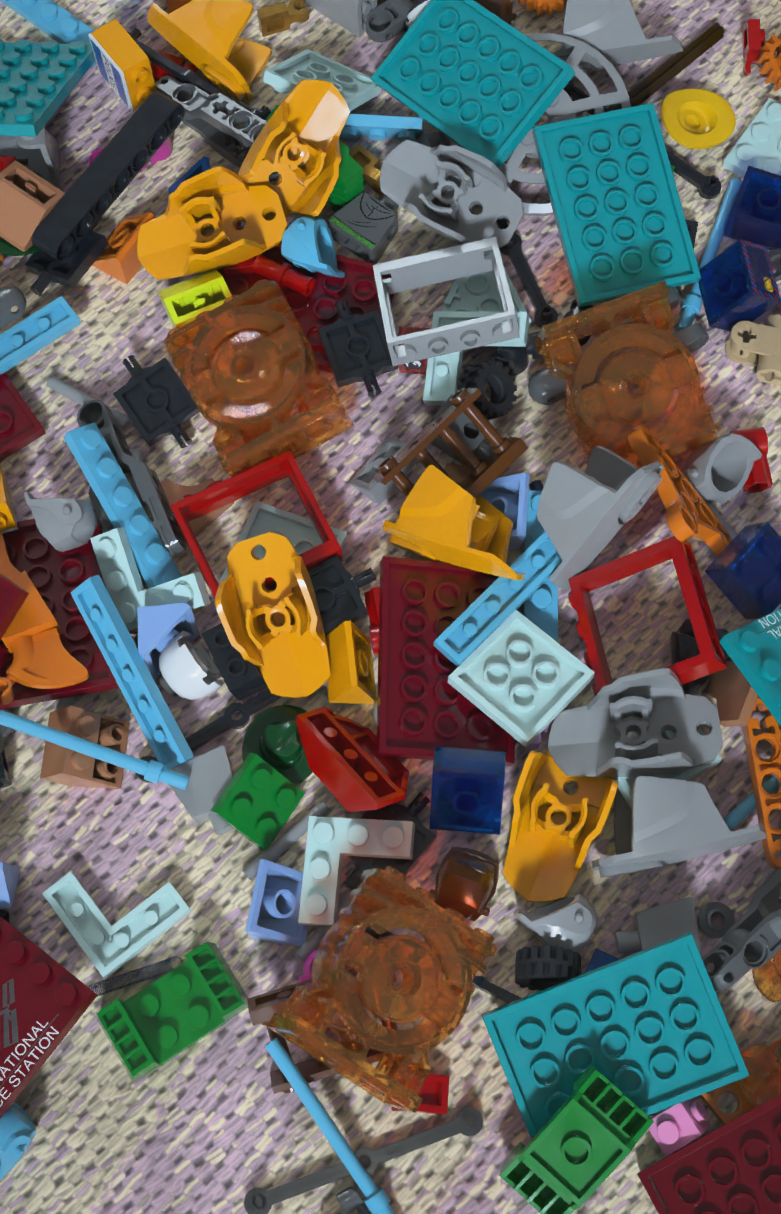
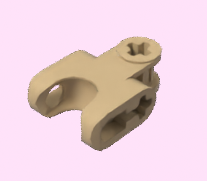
(759, 346)

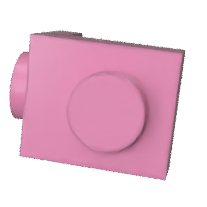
(679, 1125)

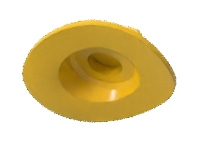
(697, 118)

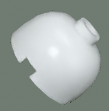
(187, 669)

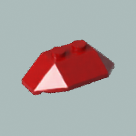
(347, 763)

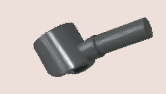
(350, 1199)

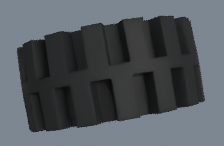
(500, 385)
(545, 966)

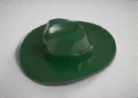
(278, 742)

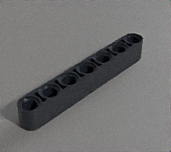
(108, 176)

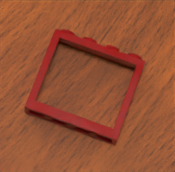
(242, 484)
(711, 654)

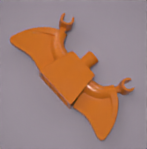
(35, 641)

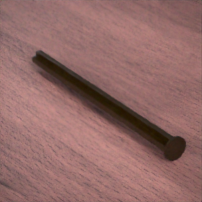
(673, 65)

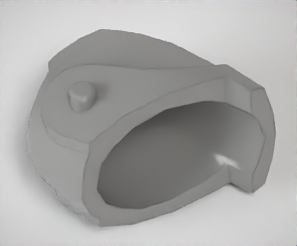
(721, 466)
(63, 521)
(562, 922)

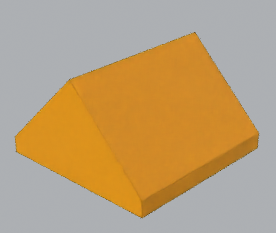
(351, 666)

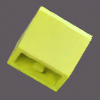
(193, 296)

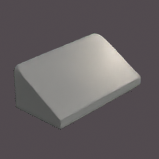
(364, 480)

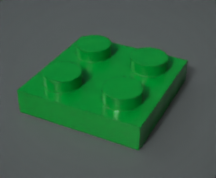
(257, 801)

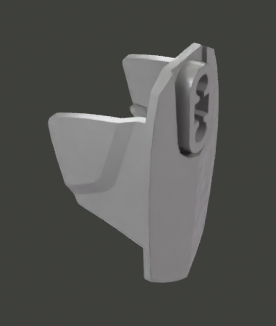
(612, 31)
(443, 187)
(590, 507)
(624, 729)
(668, 825)

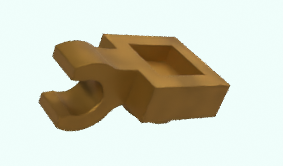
(279, 16)
(370, 167)

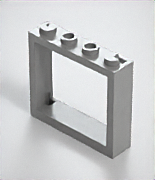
(436, 268)

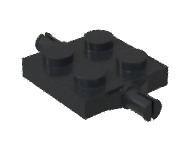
(72, 268)
(356, 348)
(157, 401)
(338, 593)
(422, 840)

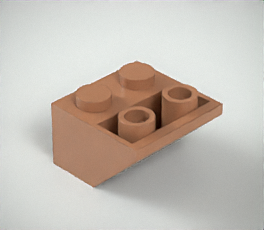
(24, 203)
(77, 769)

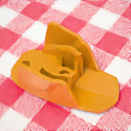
(210, 39)
(300, 146)
(201, 223)
(453, 526)
(274, 627)
(553, 828)

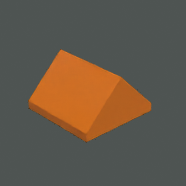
(121, 254)

